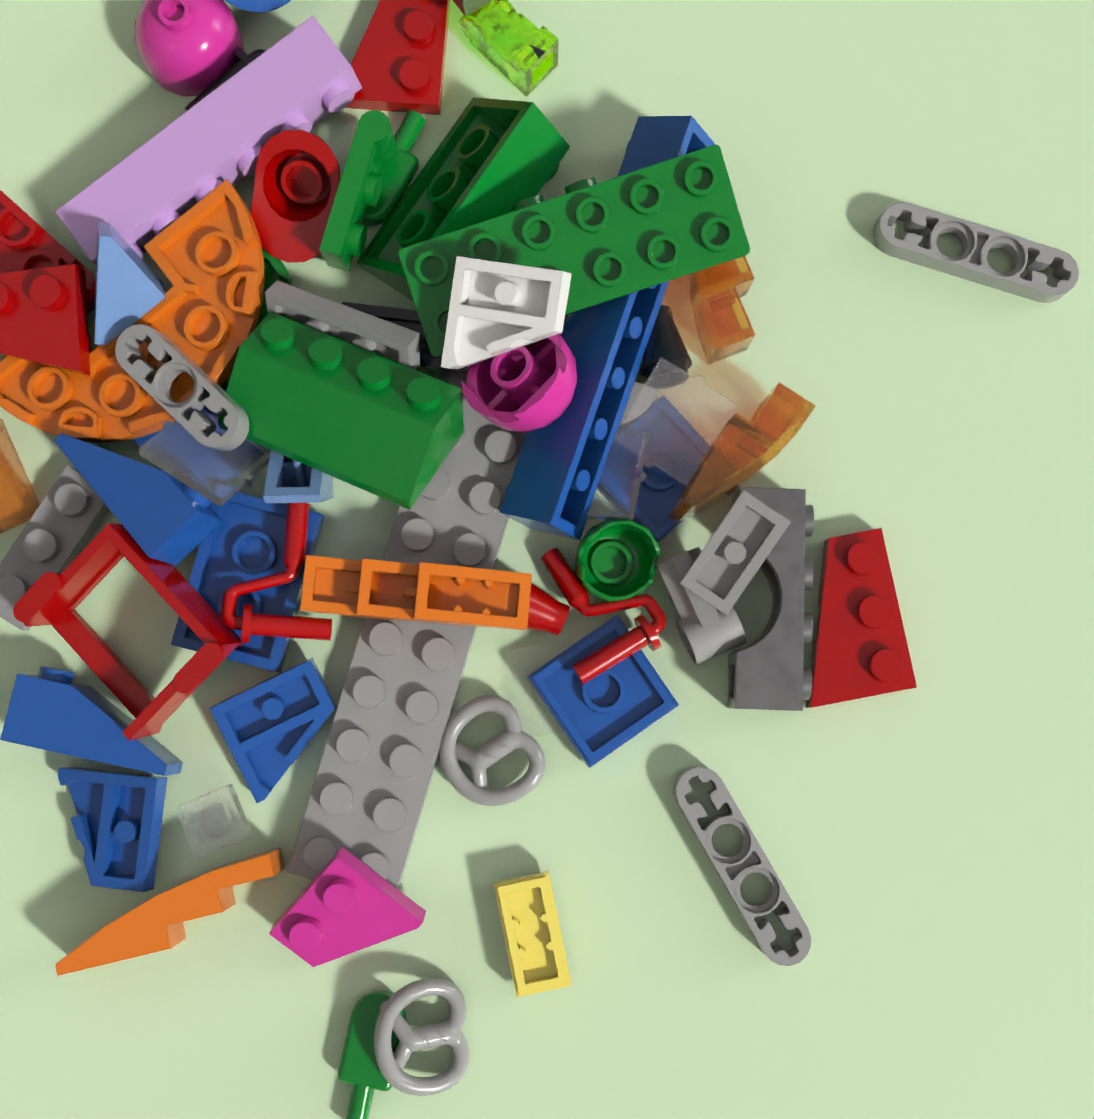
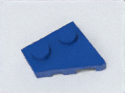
(274, 723)
(117, 825)

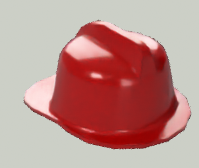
(294, 194)

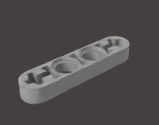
(973, 261)
(745, 861)

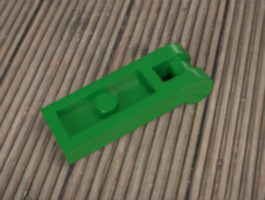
(357, 190)

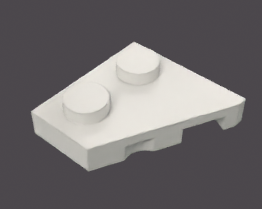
(501, 309)

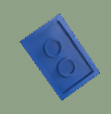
(241, 550)

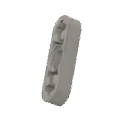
(159, 381)

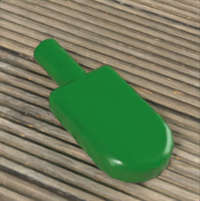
(397, 171)
(358, 1058)

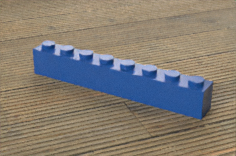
(608, 340)

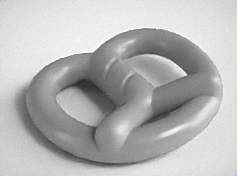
(489, 753)
(421, 1037)

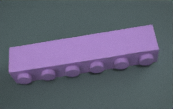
(215, 140)

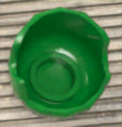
(617, 559)

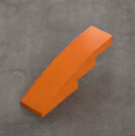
(416, 592)
(160, 920)

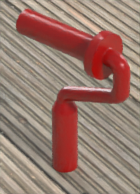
(272, 624)
(621, 648)

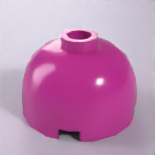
(187, 42)
(524, 385)

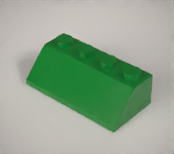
(479, 170)
(344, 409)

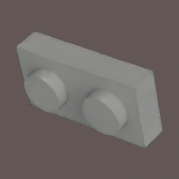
(735, 552)

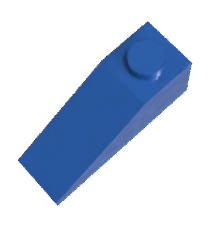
(149, 503)
(78, 721)

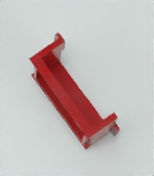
(56, 597)

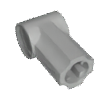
(701, 626)

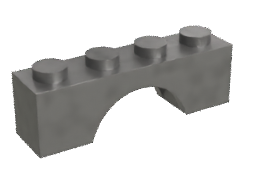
(771, 668)

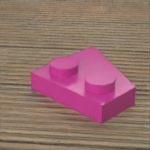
(344, 912)

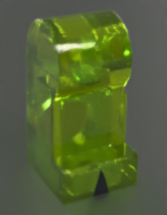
(512, 44)

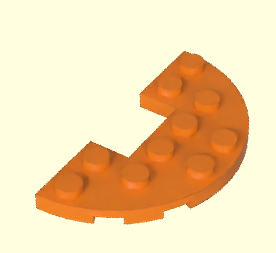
(208, 313)

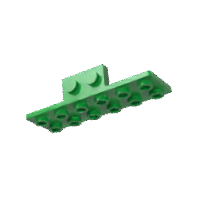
(605, 234)

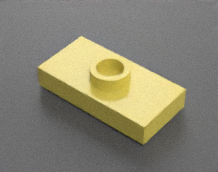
(532, 933)

